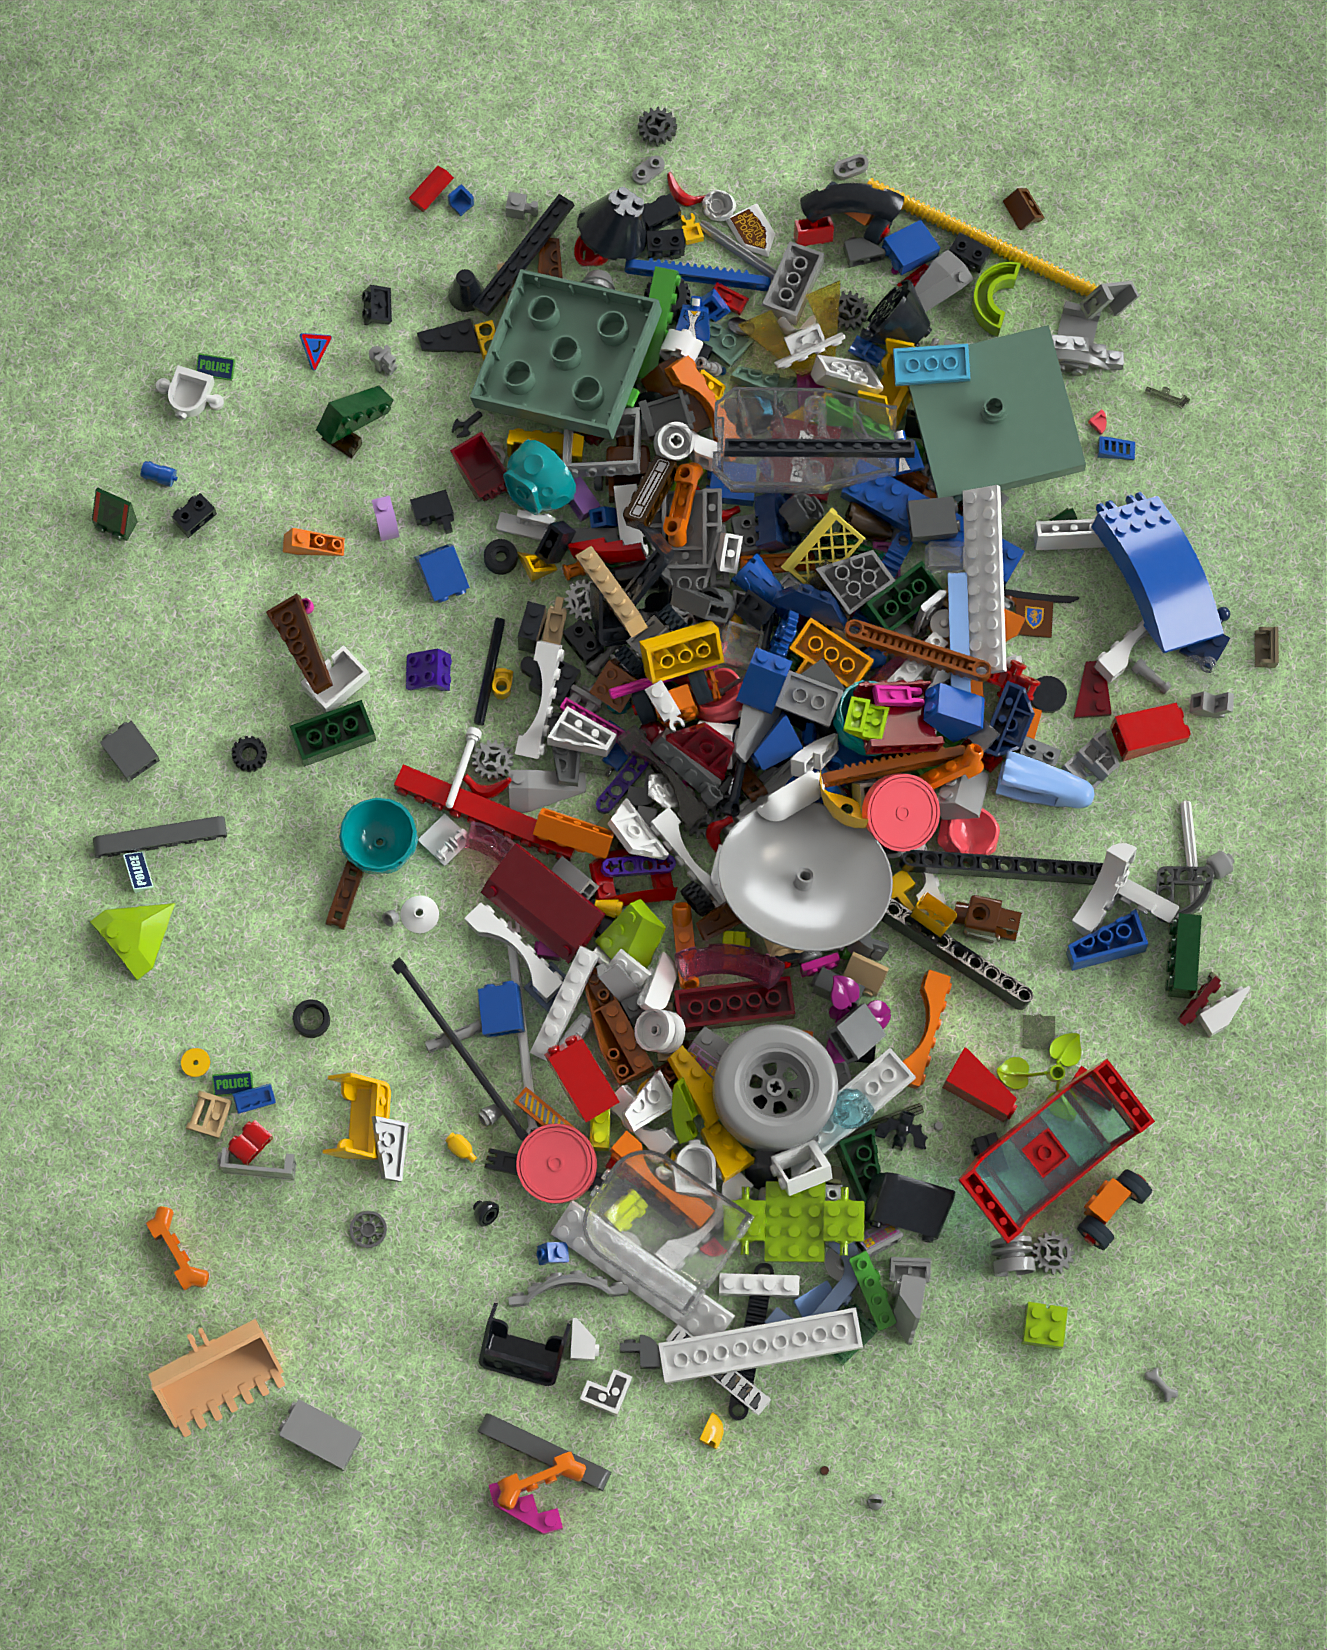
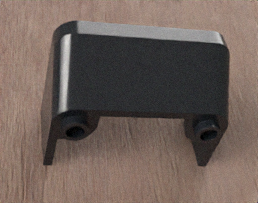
(652, 567)
(607, 625)
(521, 1356)

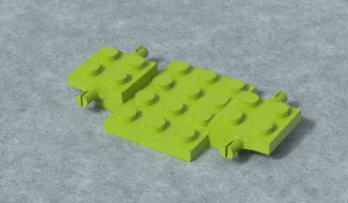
(801, 1223)

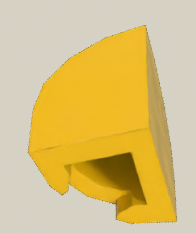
(712, 1432)

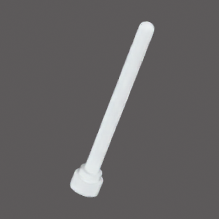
(472, 737)

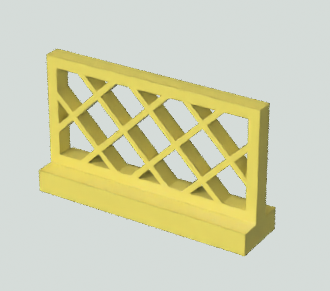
(814, 537)

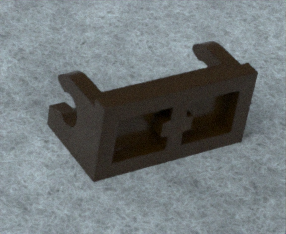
(348, 445)

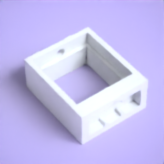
(798, 1155)

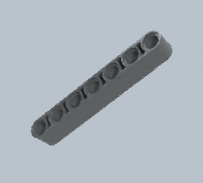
(158, 836)
(539, 1448)

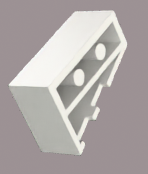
(581, 734)

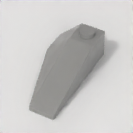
(942, 279)
(752, 729)
(539, 788)

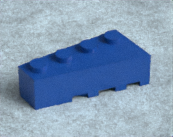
(1110, 942)

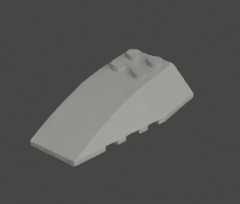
(694, 560)

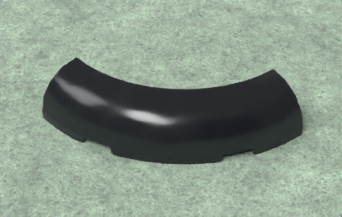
(851, 198)

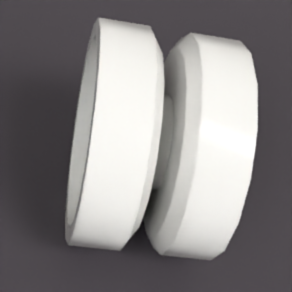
(660, 1031)

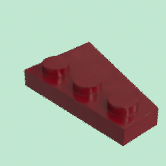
(1093, 694)
(1188, 1014)

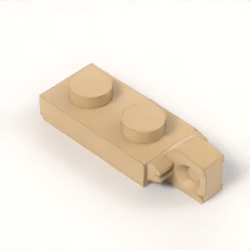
(555, 622)

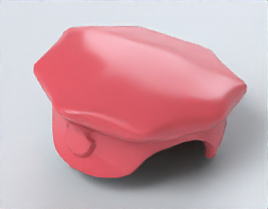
(726, 708)
(970, 835)

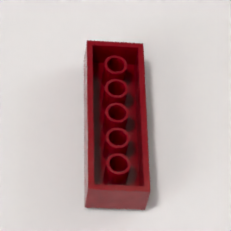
(734, 1004)

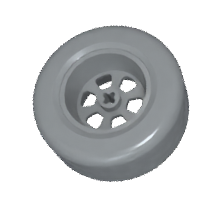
(788, 1049)

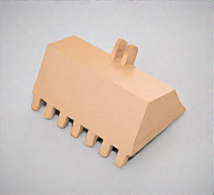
(216, 1375)

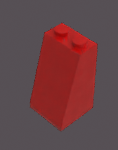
(1149, 730)
(581, 1078)
(979, 1087)

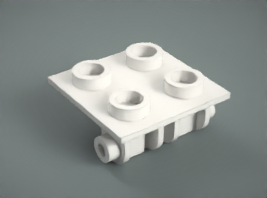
(444, 839)

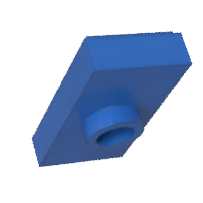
(254, 1098)

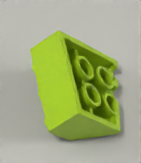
(635, 932)

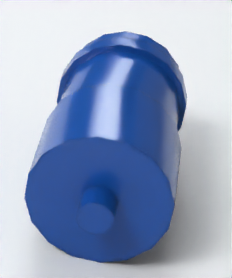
(161, 474)

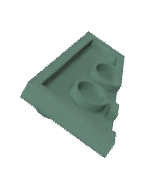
(727, 345)
(755, 378)

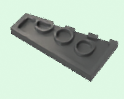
(566, 761)

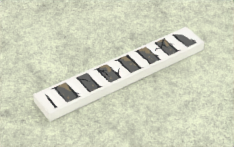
(732, 1381)

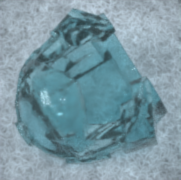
(852, 1109)

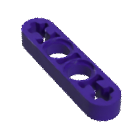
(622, 783)
(637, 862)

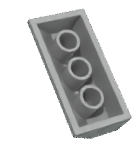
(793, 282)

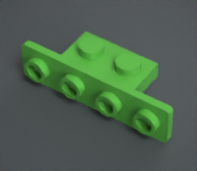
(873, 1292)

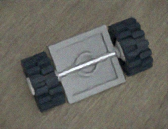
(631, 661)

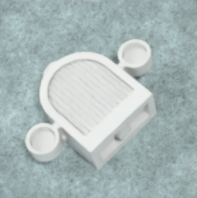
(189, 392)
(700, 1162)

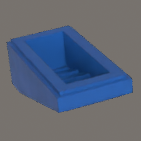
(1102, 453)

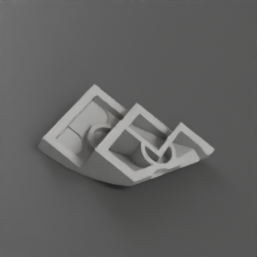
(1096, 757)

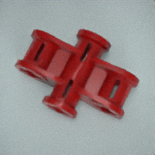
(1018, 678)

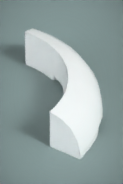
(1104, 892)

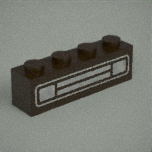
(651, 492)

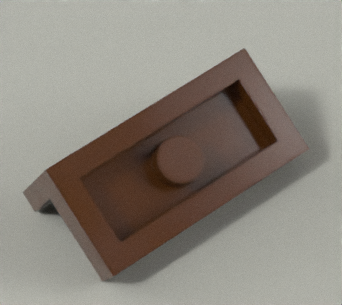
(1023, 208)

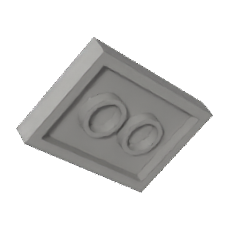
(809, 698)

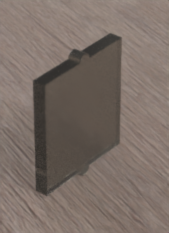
(1038, 1031)

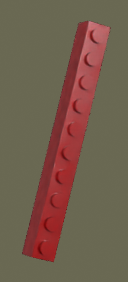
(477, 809)

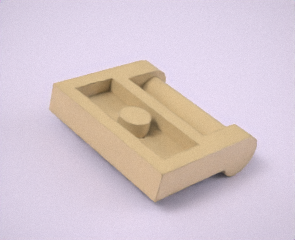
(215, 1116)

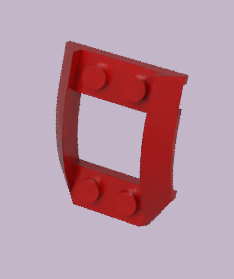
(662, 883)

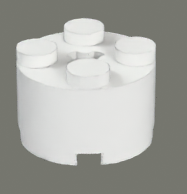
(680, 344)
(682, 435)

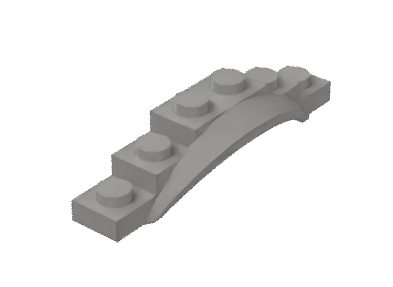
(1081, 351)
(559, 1280)

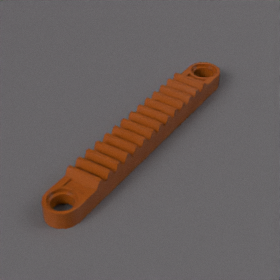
(917, 650)
(891, 766)

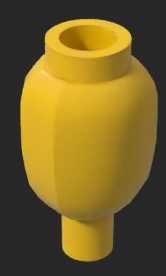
(460, 1147)

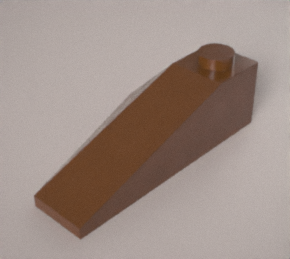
(659, 382)

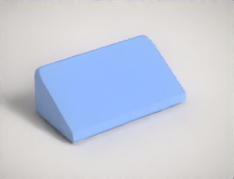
(811, 1300)

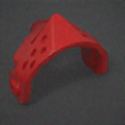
(590, 258)

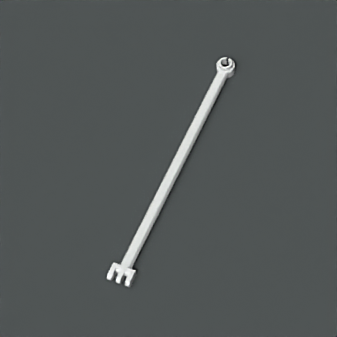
(522, 1037)

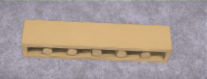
(611, 591)

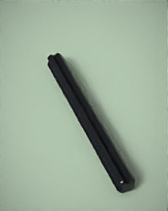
(489, 671)

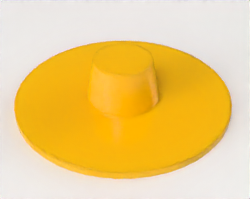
(190, 1057)

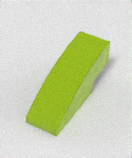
(683, 1112)

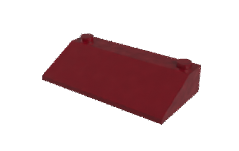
(542, 903)

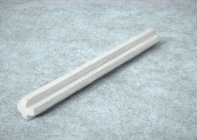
(1190, 846)

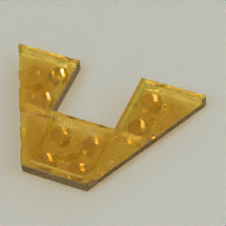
(768, 334)

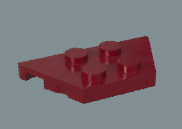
(705, 747)

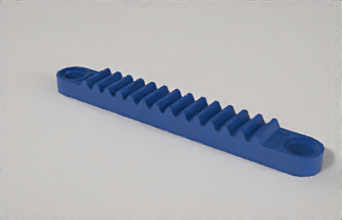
(701, 274)
(892, 561)

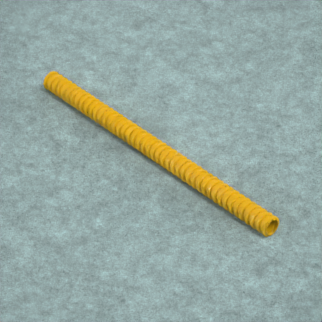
(997, 246)

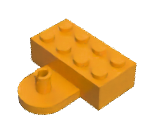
(843, 659)

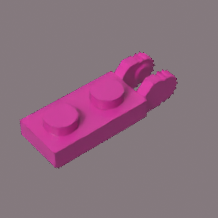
(897, 695)

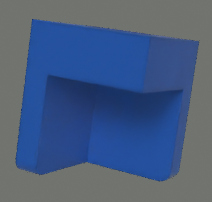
(461, 200)

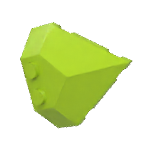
(135, 934)

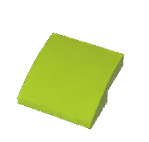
(865, 719)

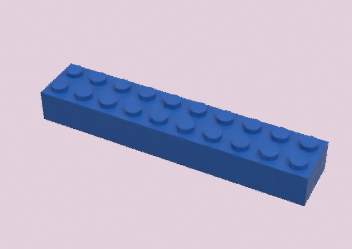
(888, 500)

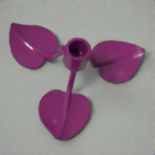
(842, 995)

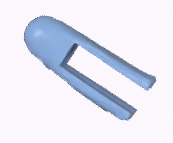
(1043, 784)

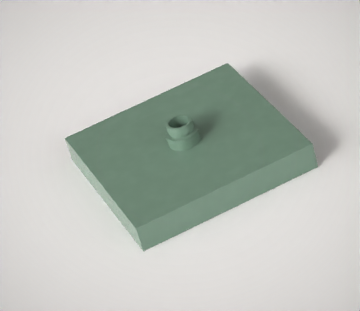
(566, 354)
(1004, 423)

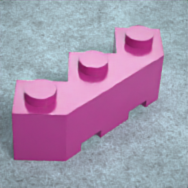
(527, 1513)

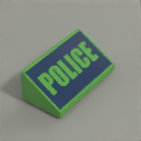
(216, 366)
(232, 1083)

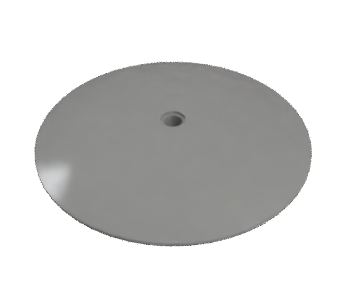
(843, 871)

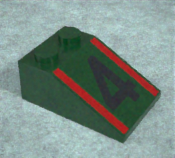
(113, 515)

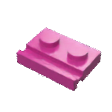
(828, 962)

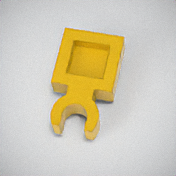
(691, 230)

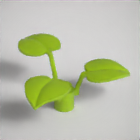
(1064, 1049)

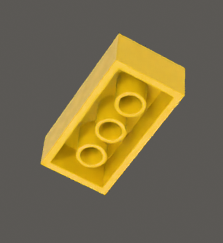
(681, 651)

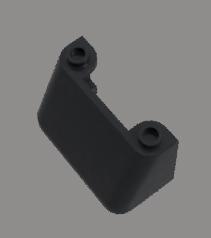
(908, 1204)

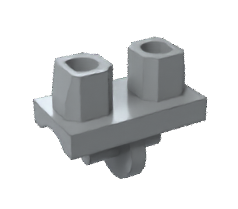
(383, 359)
(584, 696)

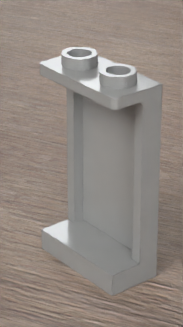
(320, 1434)

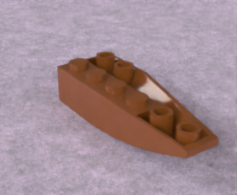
(615, 1034)

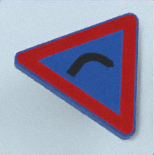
(315, 347)

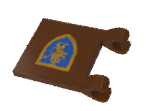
(1037, 614)

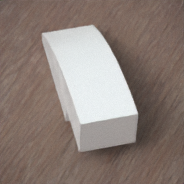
(814, 755)

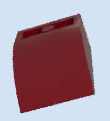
(480, 467)

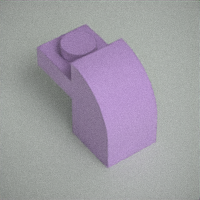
(385, 518)

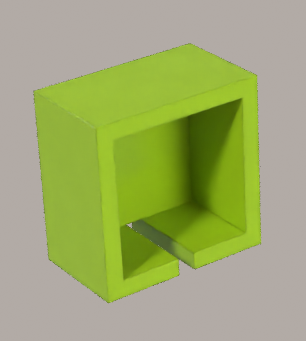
(1044, 1325)

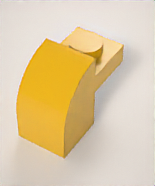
(901, 885)

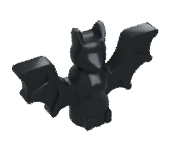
(903, 1127)

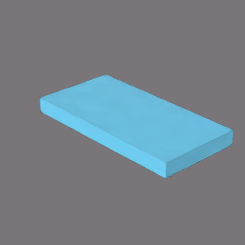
(931, 364)

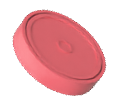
(901, 811)
(556, 1163)

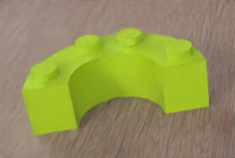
(991, 280)

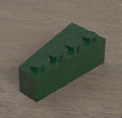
(353, 412)
(859, 1161)

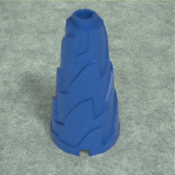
(760, 580)

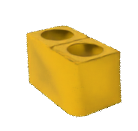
(484, 339)
(933, 905)

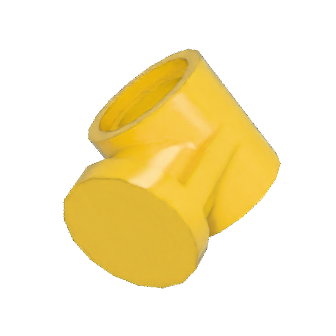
(502, 677)

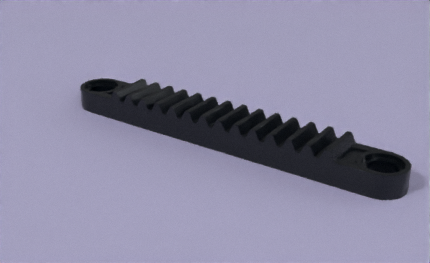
(755, 1316)

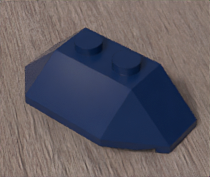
(812, 603)
(1011, 719)

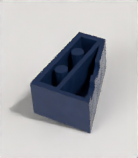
(772, 525)

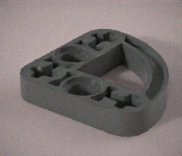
(1174, 879)

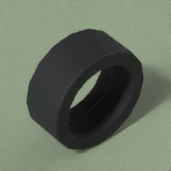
(310, 1003)

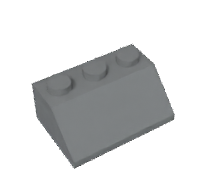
(963, 797)

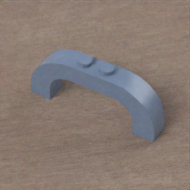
(838, 1296)

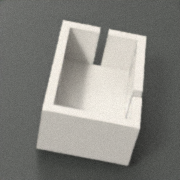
(347, 677)

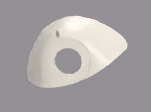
(788, 329)

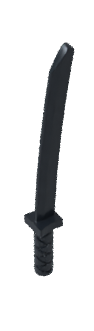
(1042, 597)

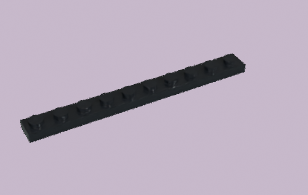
(819, 448)

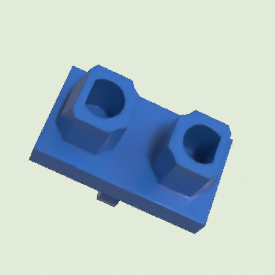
(867, 351)

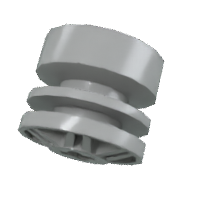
(1013, 1256)

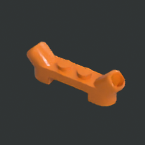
(677, 522)
(968, 764)
(683, 936)
(186, 1275)
(563, 1466)

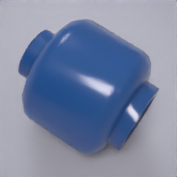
(878, 656)

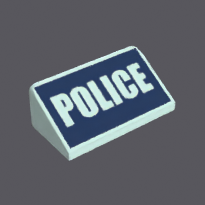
(138, 871)

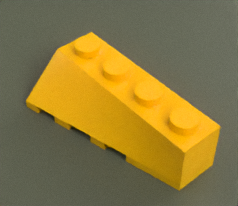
(552, 440)

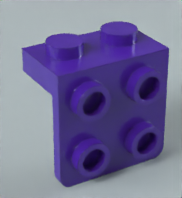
(428, 669)

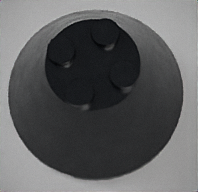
(614, 225)
(898, 317)

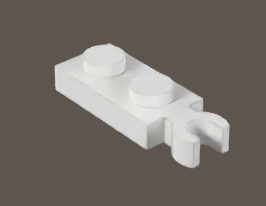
(664, 704)

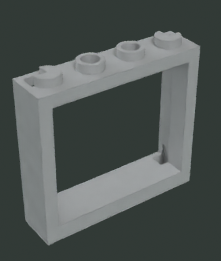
(607, 468)

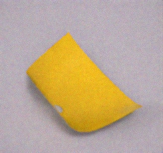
(834, 803)

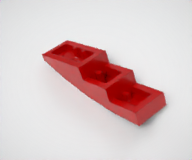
(610, 551)

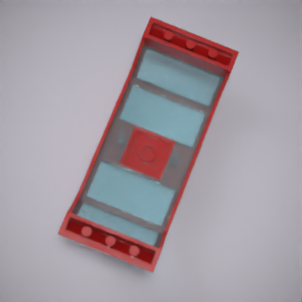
(1054, 1148)

